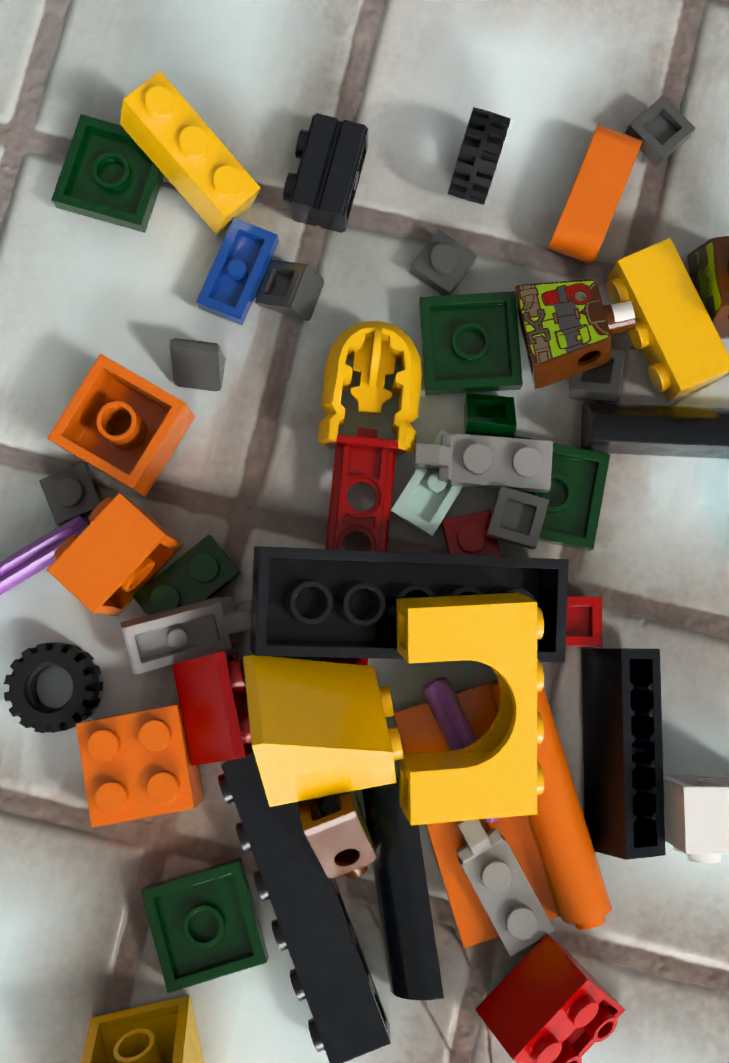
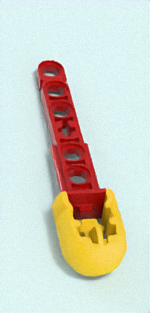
(365, 457)

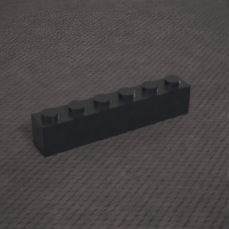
(309, 920)

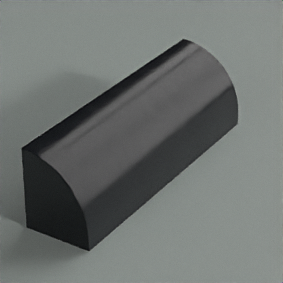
(655, 430)
(623, 751)
(402, 897)

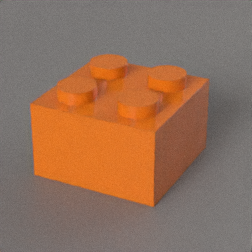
(122, 425)
(113, 555)
(137, 766)

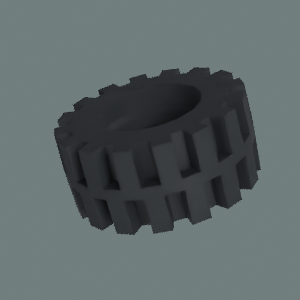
(479, 155)
(24, 682)

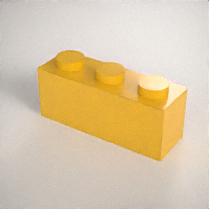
(188, 152)
(669, 319)

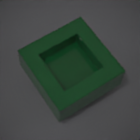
(489, 415)

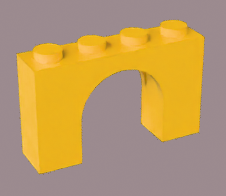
(501, 769)

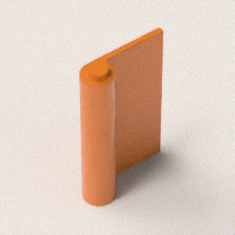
(549, 846)

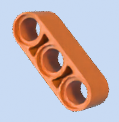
(595, 194)

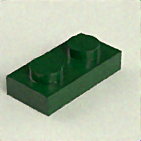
(189, 579)

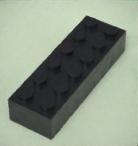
(346, 599)

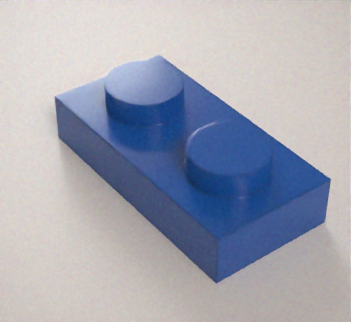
(237, 271)

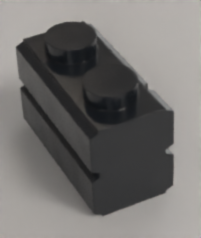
(327, 173)

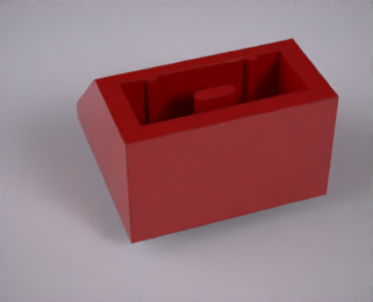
(214, 707)
(549, 1008)

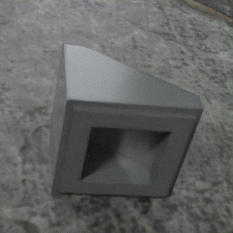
(290, 289)
(197, 364)

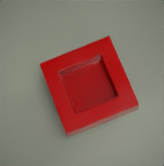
(467, 535)
(584, 621)

